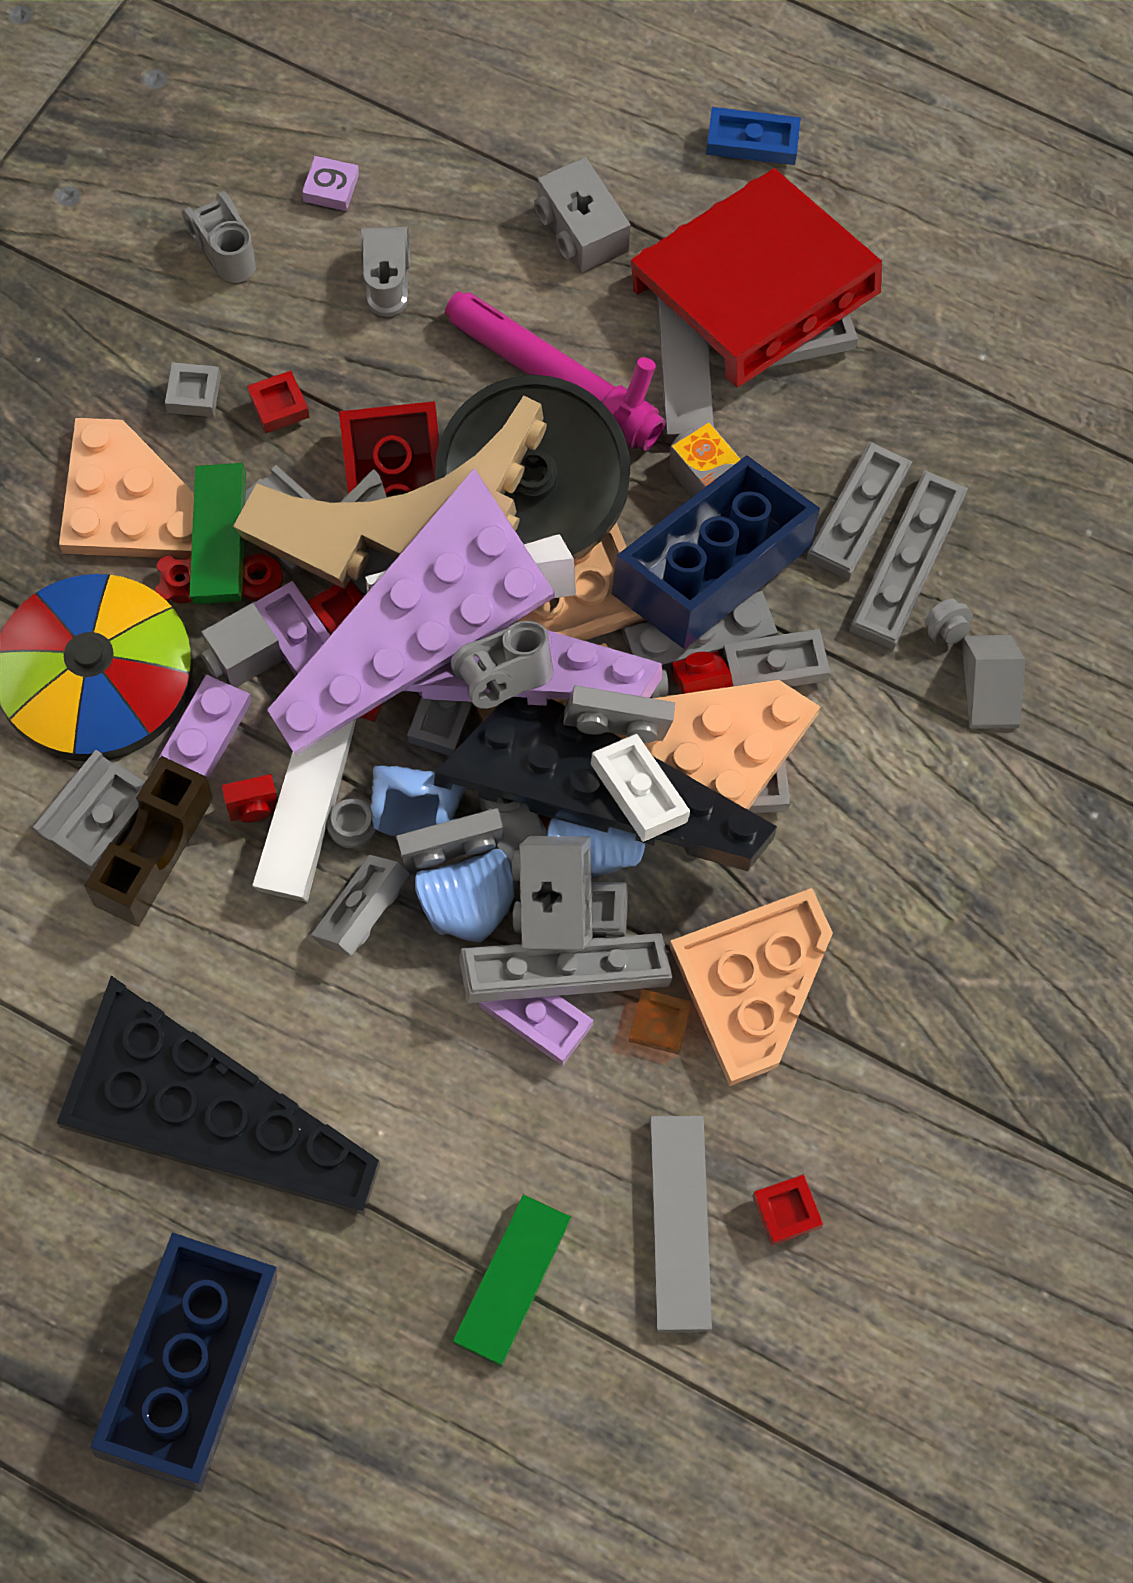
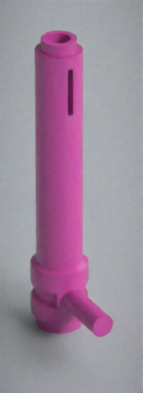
(534, 356)

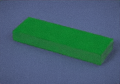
(215, 542)
(512, 1281)

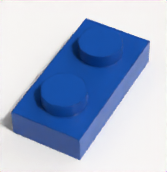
(753, 136)

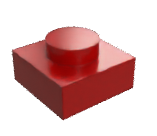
(278, 401)
(335, 605)
(701, 672)
(250, 798)
(787, 1210)

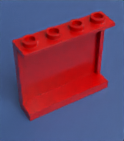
(759, 274)

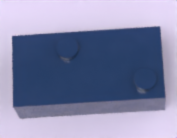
(714, 551)
(185, 1362)

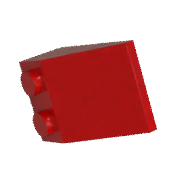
(394, 442)

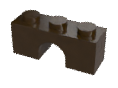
(168, 814)

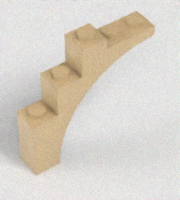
(334, 536)

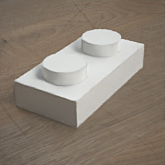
(640, 787)

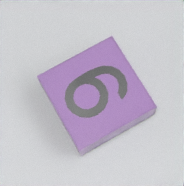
(330, 183)

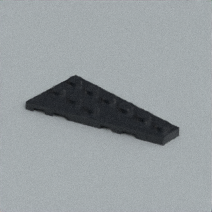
(538, 761)
(187, 1101)

